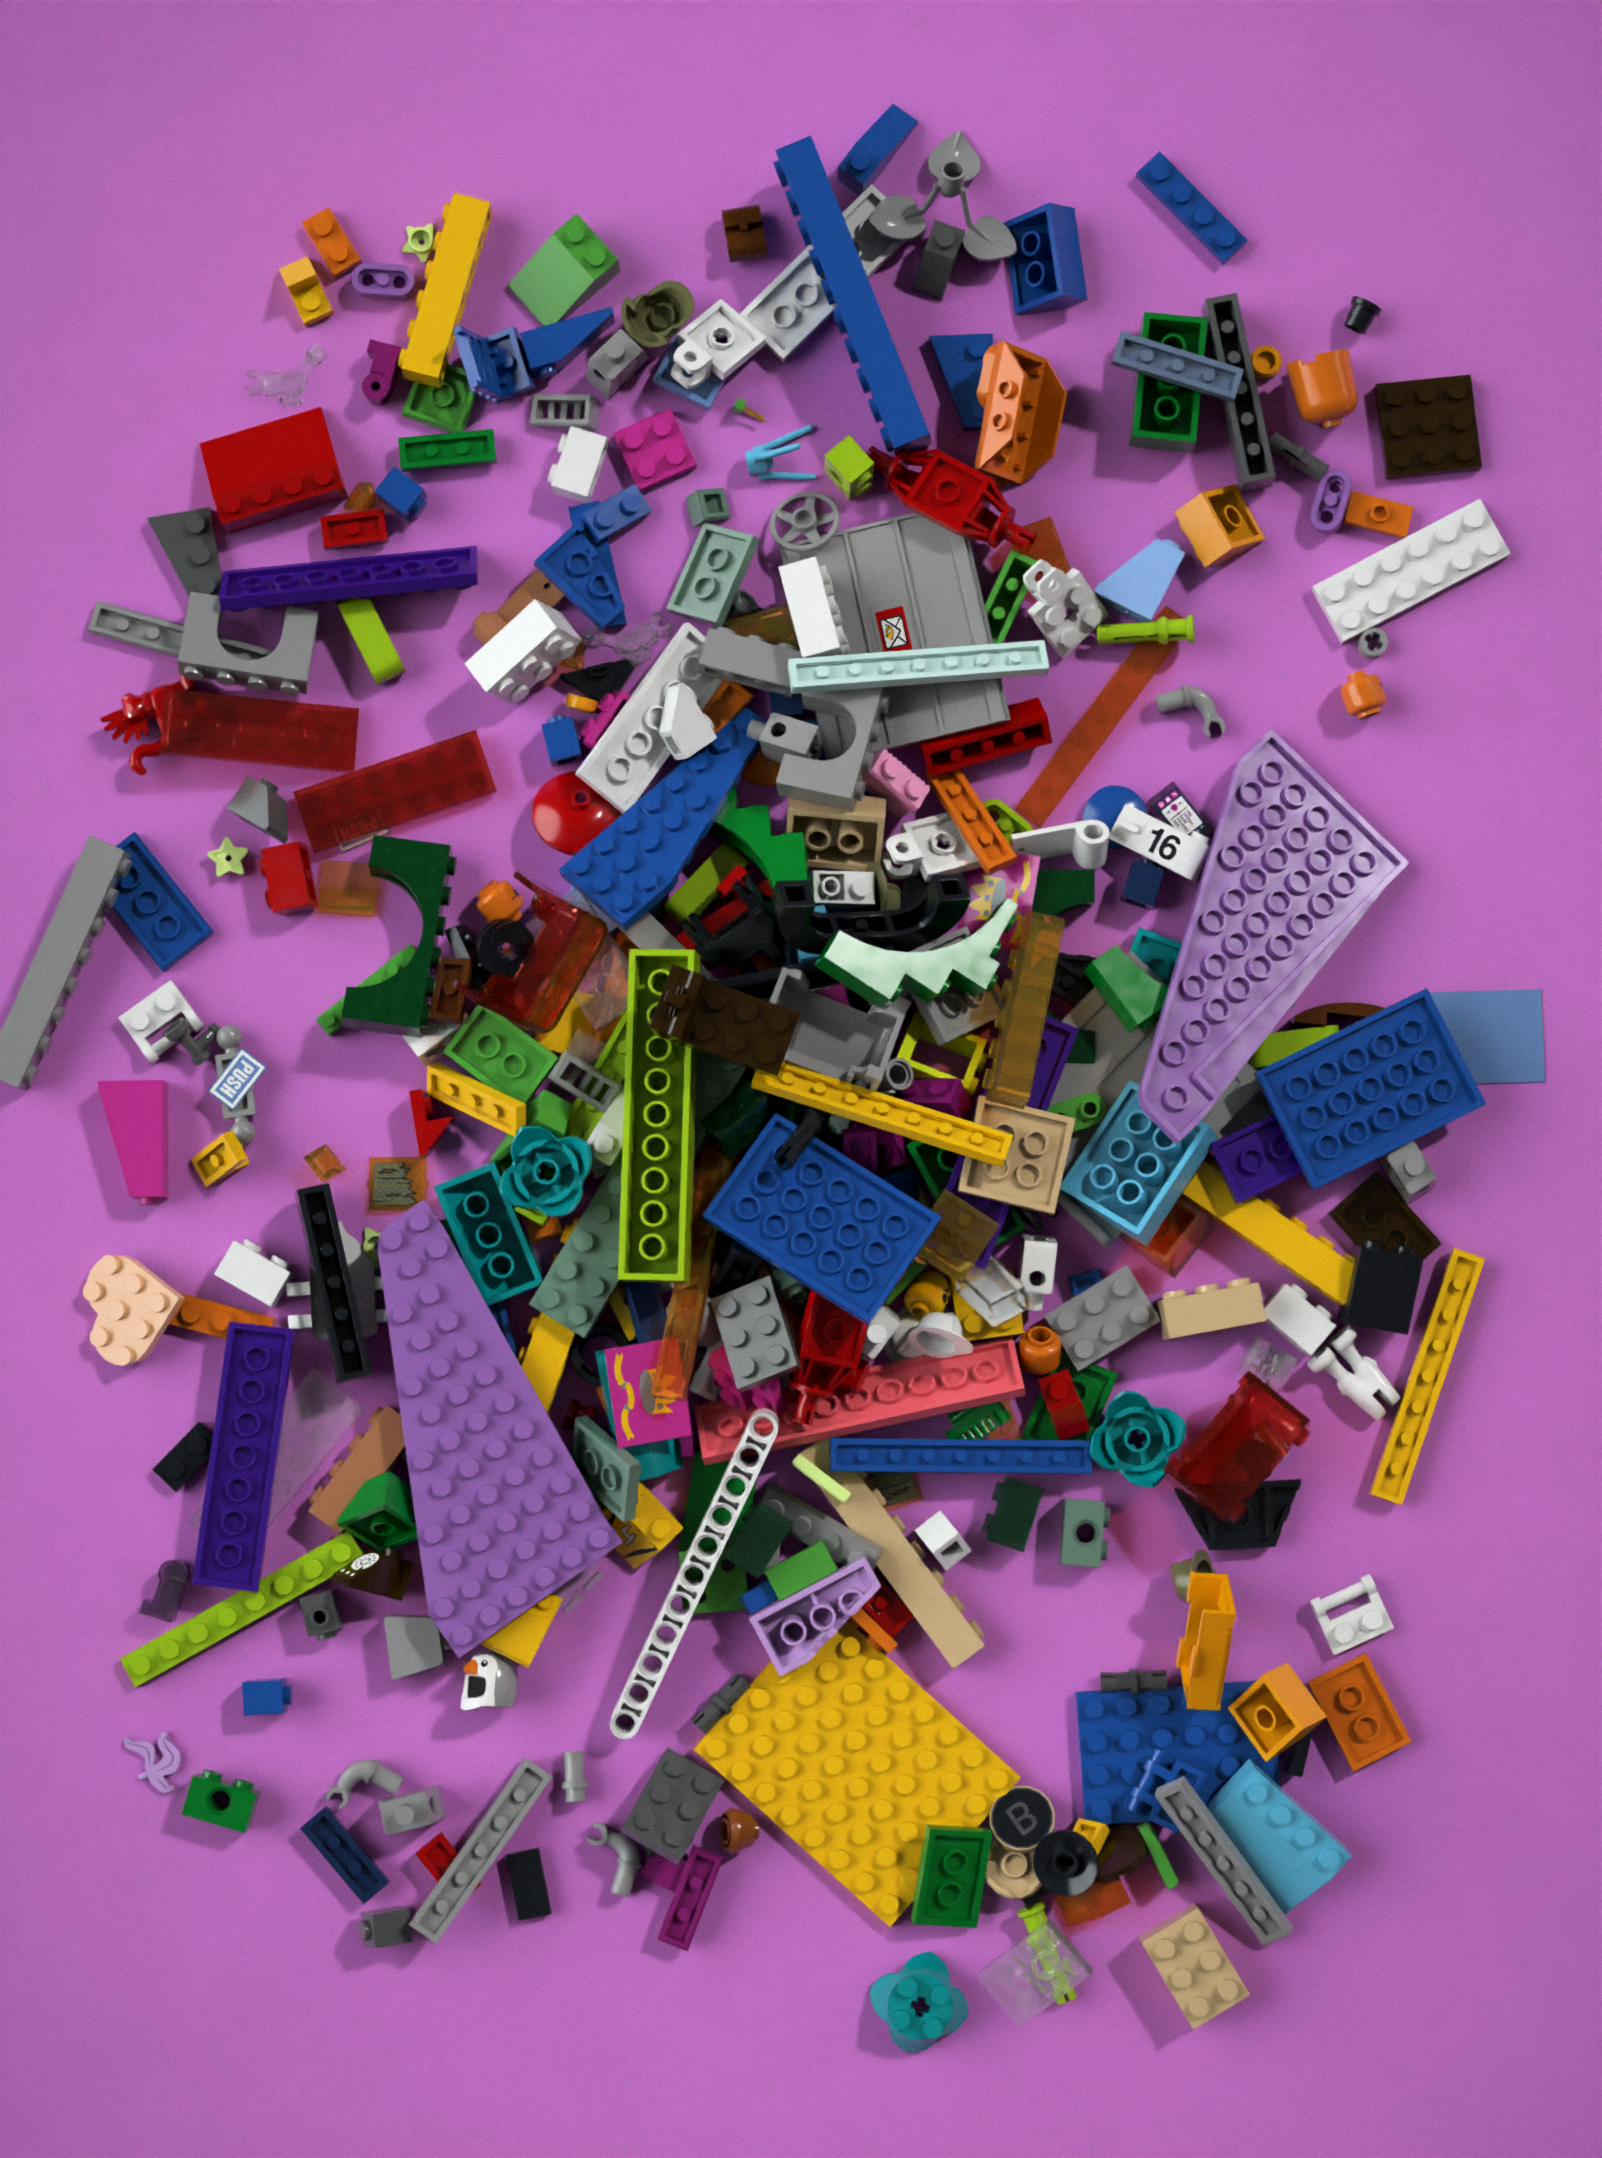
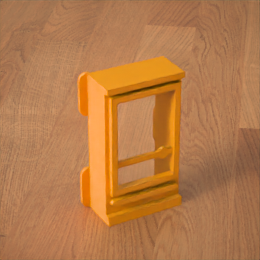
(1207, 1640)

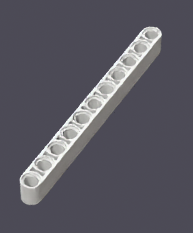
(688, 1588)

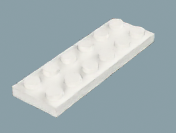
(795, 301)
(1410, 571)
(631, 746)

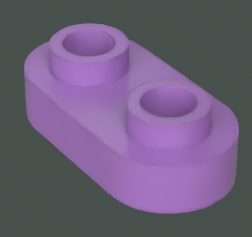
(384, 280)
(1329, 502)

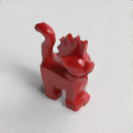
(135, 716)

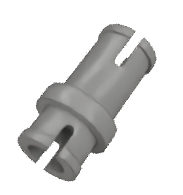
(574, 1776)

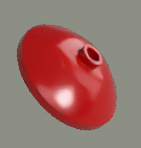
(563, 821)

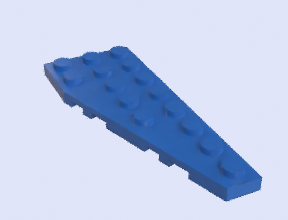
(652, 841)

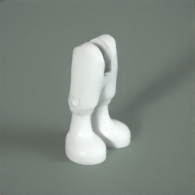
(1366, 1376)

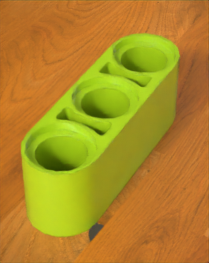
(371, 639)
(700, 889)
(1284, 1043)

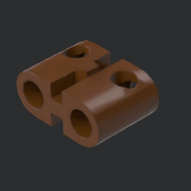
(744, 233)

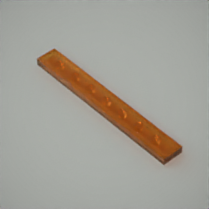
(1095, 727)
(690, 1298)

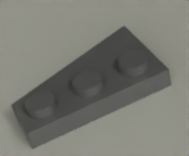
(191, 548)

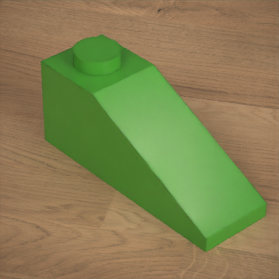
(545, 1111)

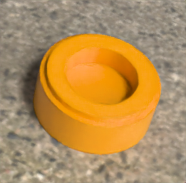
(1266, 362)
(581, 703)

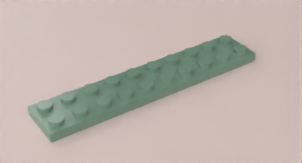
(587, 1265)

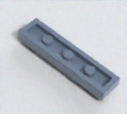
(1177, 366)

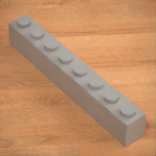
(60, 959)

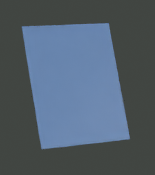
(1497, 1033)

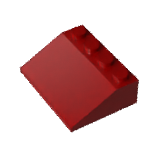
(273, 470)

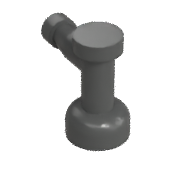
(742, 604)
(197, 1048)

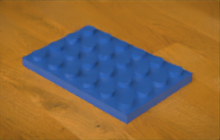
(1369, 1089)
(822, 1221)
(1124, 1729)

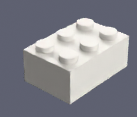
(813, 610)
(524, 652)

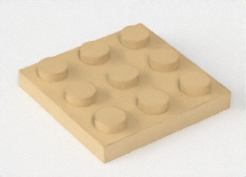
(1034, 1161)

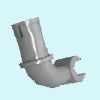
(1191, 697)
(369, 1771)
(628, 1858)

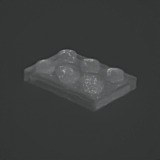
(1034, 1973)

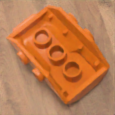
(1020, 414)

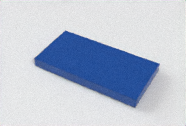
(157, 908)

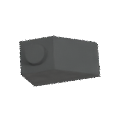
(938, 259)
(261, 808)

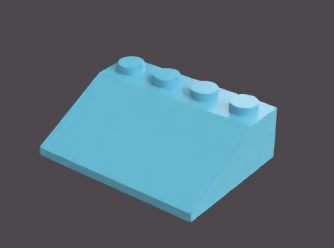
(1134, 1169)
(1277, 1836)

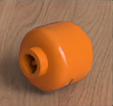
(1363, 695)
(499, 901)
(1039, 1350)

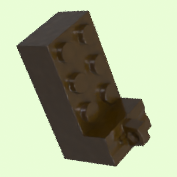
(725, 1023)

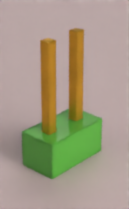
(740, 406)

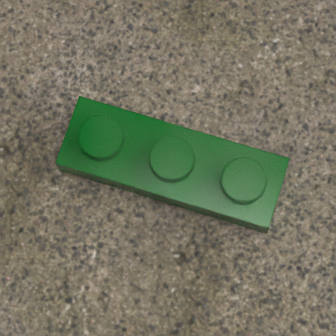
(447, 450)

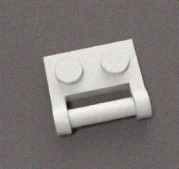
(154, 1014)
(1356, 1624)

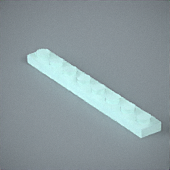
(918, 666)

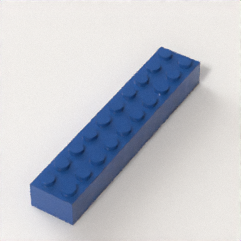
(851, 291)

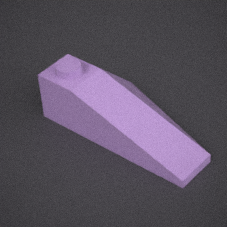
(807, 1619)

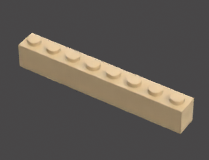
(902, 1562)

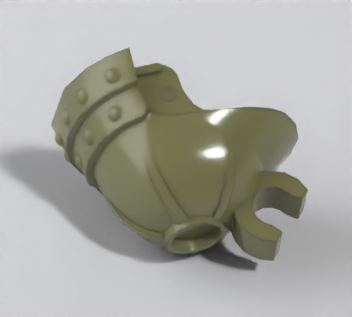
(658, 314)

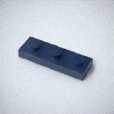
(345, 1854)

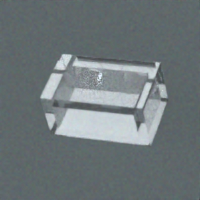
(993, 1292)

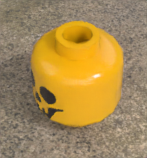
(927, 1294)

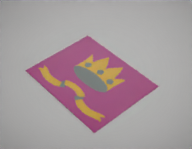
(988, 891)
(636, 1413)

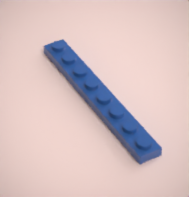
(959, 1456)

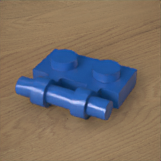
(1153, 1768)

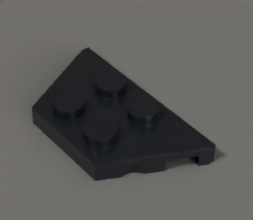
(1258, 1525)

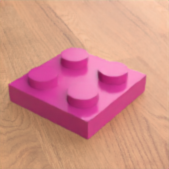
(654, 450)

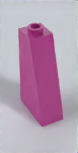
(140, 1134)

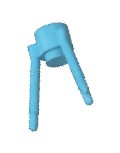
(761, 457)

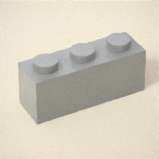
(747, 660)

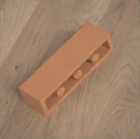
(370, 1457)

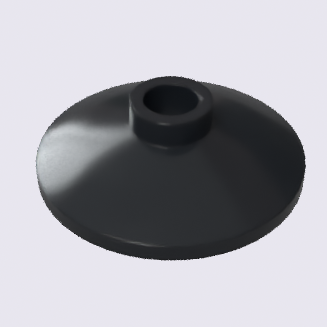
(1055, 1873)

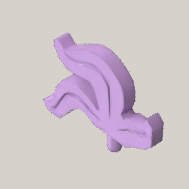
(167, 1765)

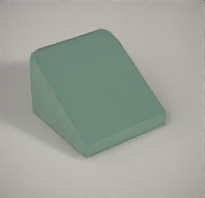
(707, 506)

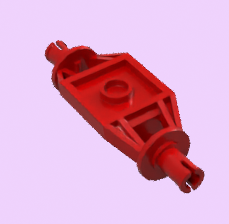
(951, 496)
(825, 1339)

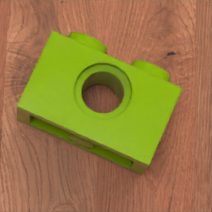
(849, 468)

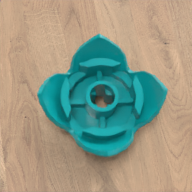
(531, 1153)
(1162, 1431)
(924, 1977)

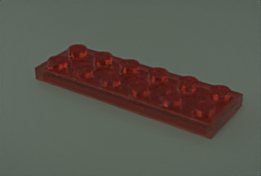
(259, 731)
(395, 791)

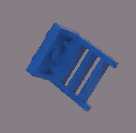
(494, 364)

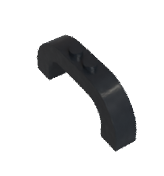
(904, 928)

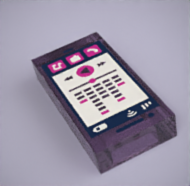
(1177, 811)

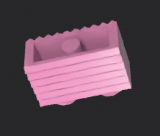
(896, 783)

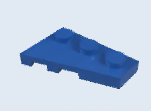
(961, 365)
(577, 572)

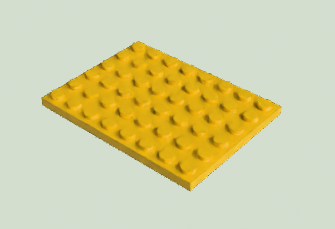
(856, 1766)

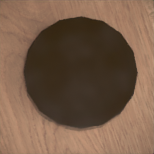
(1120, 1853)

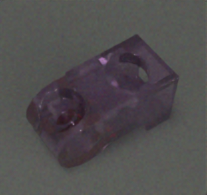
(173, 1581)

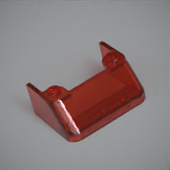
(551, 967)

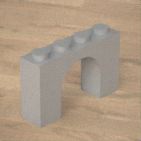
(283, 669)
(840, 779)

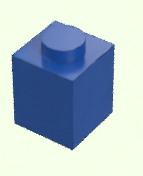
(402, 494)
(561, 740)
(266, 1696)

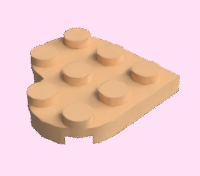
(131, 1308)

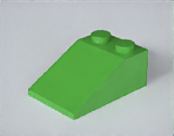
(564, 272)

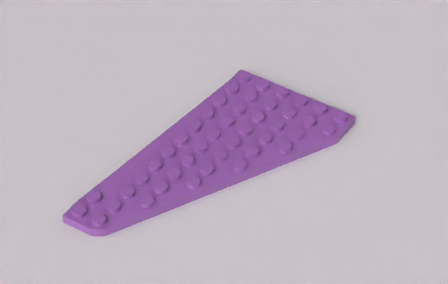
(1272, 906)
(488, 1473)

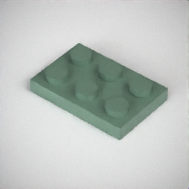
(713, 574)
(607, 1470)

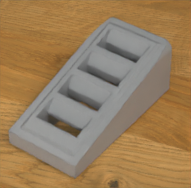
(591, 414)
(559, 1068)

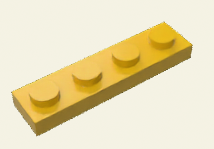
(475, 1098)

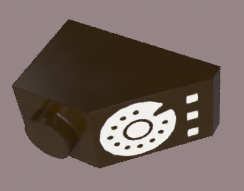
(377, 1573)

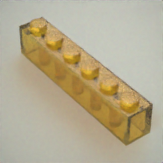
(1024, 1009)

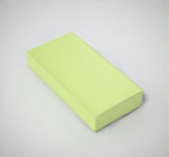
(821, 1478)

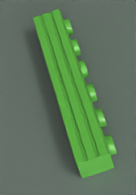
(331, 1019)

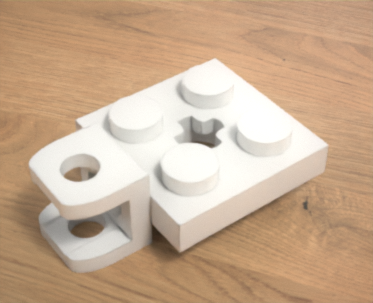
(702, 353)
(1054, 595)
(920, 851)

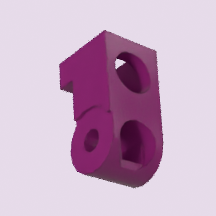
(381, 381)

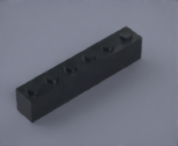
(333, 1283)

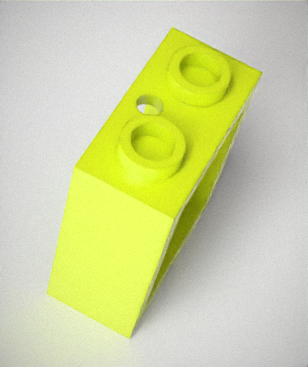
(966, 1045)

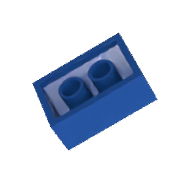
(1047, 261)

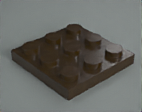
(1428, 427)

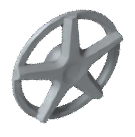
(805, 522)

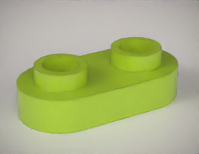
(1008, 819)

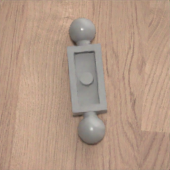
(229, 1039)

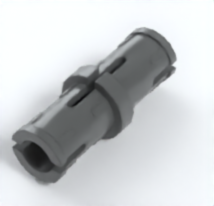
(1280, 445)
(1133, 1681)
(721, 1703)

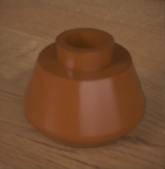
(737, 1830)

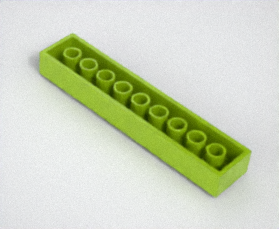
(656, 1131)

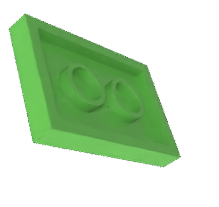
(501, 1054)

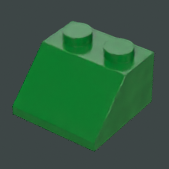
(381, 1513)

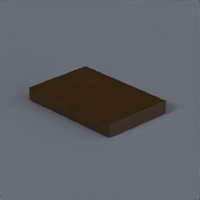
(1381, 1215)

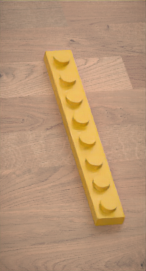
(888, 1113)
(1427, 1376)

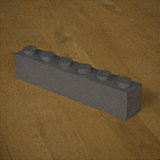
(1243, 416)

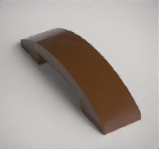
(1318, 1015)

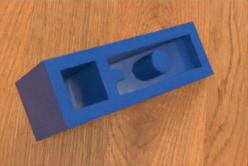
(875, 149)
(558, 344)

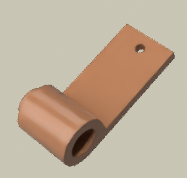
(535, 587)

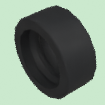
(579, 1344)

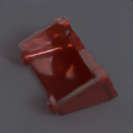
(1238, 1449)

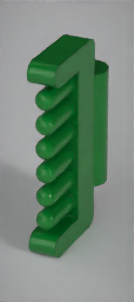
(970, 1417)

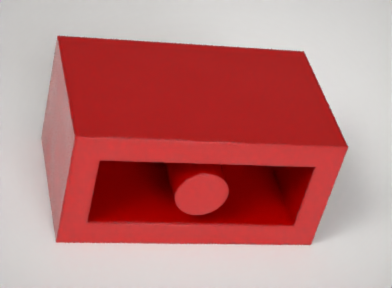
(288, 878)

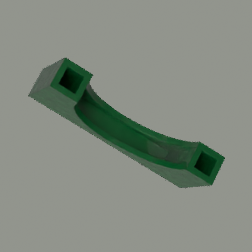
(1054, 895)
(402, 1000)

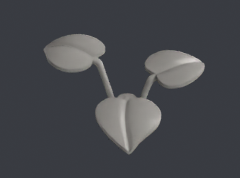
(953, 165)

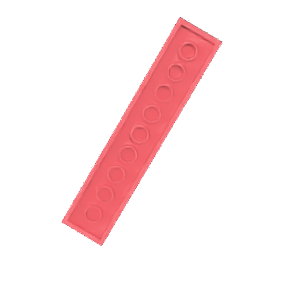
(888, 1396)

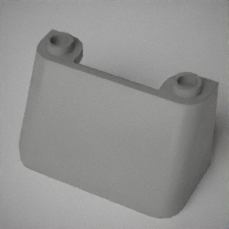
(835, 1036)

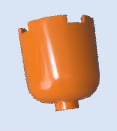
(1324, 388)

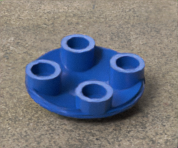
(1107, 805)

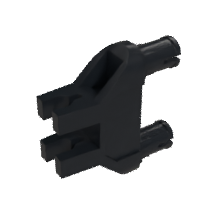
(741, 936)

